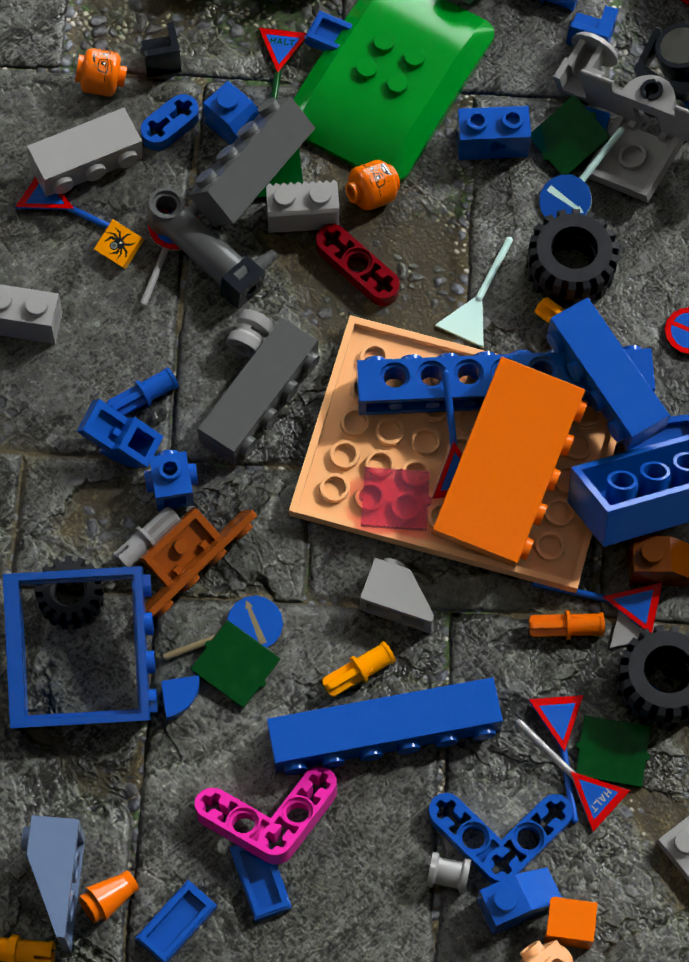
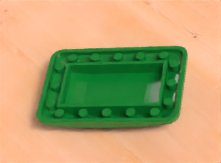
(392, 79)

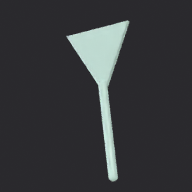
(468, 319)

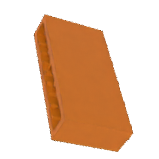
(510, 462)

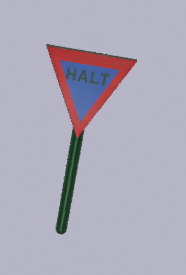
(281, 48)

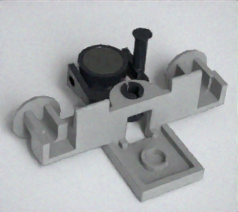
(637, 158)

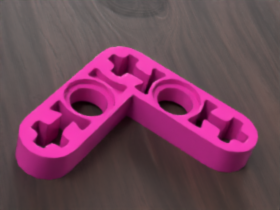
(268, 828)

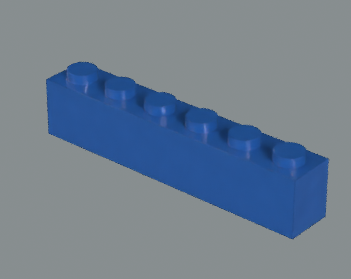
(384, 726)

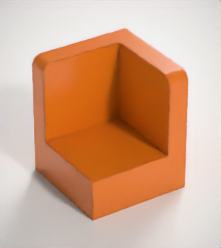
(571, 922)

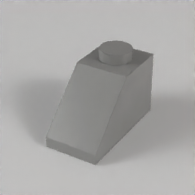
(395, 595)

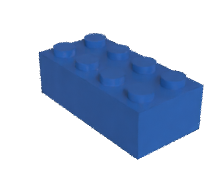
(633, 491)

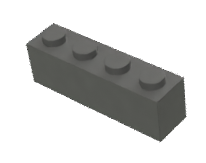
(251, 161)
(259, 391)

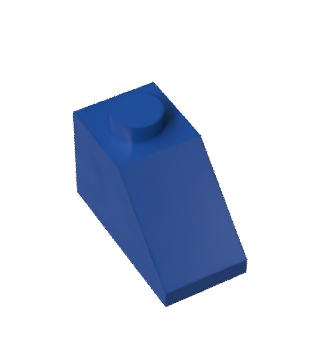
(228, 111)
(517, 899)

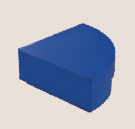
(179, 695)

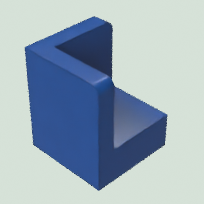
(602, 27)

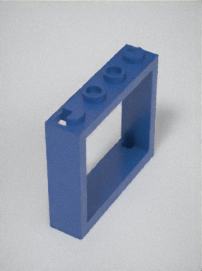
(16, 646)

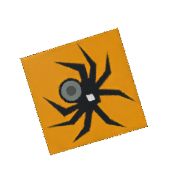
(119, 244)

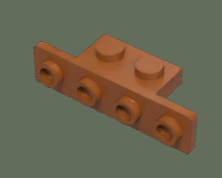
(186, 551)

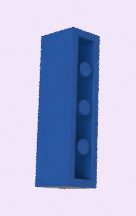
(607, 374)

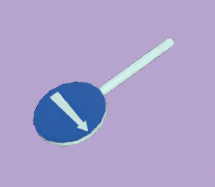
(570, 191)

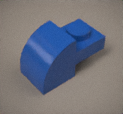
(119, 437)

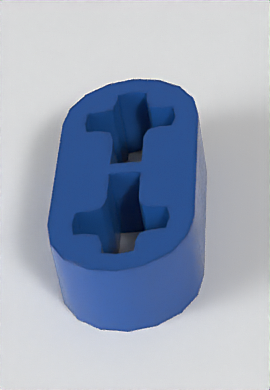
(173, 125)

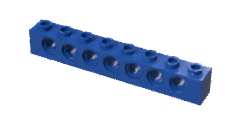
(416, 397)

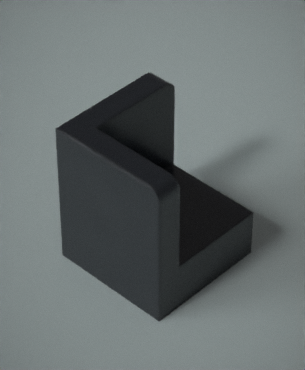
(162, 54)

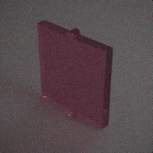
(395, 499)

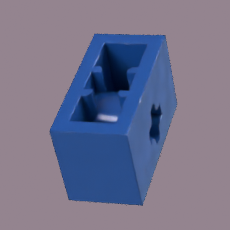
(493, 132)

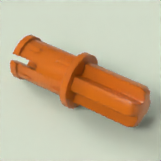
(567, 625)

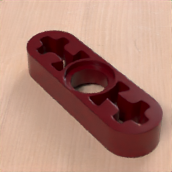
(356, 250)

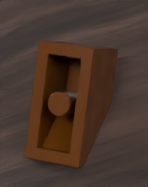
(658, 561)

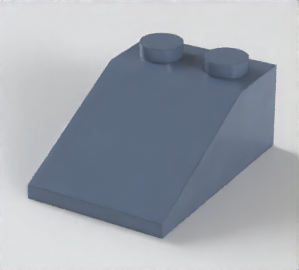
(56, 859)

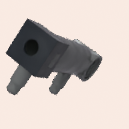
(236, 276)

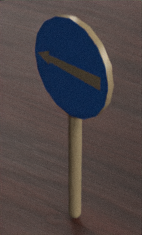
(254, 616)

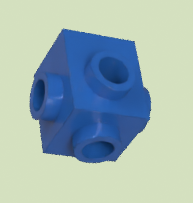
(171, 479)

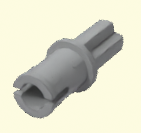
(145, 537)

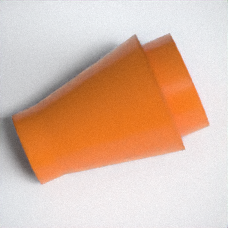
(105, 897)

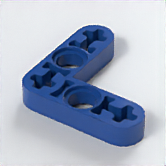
(493, 845)

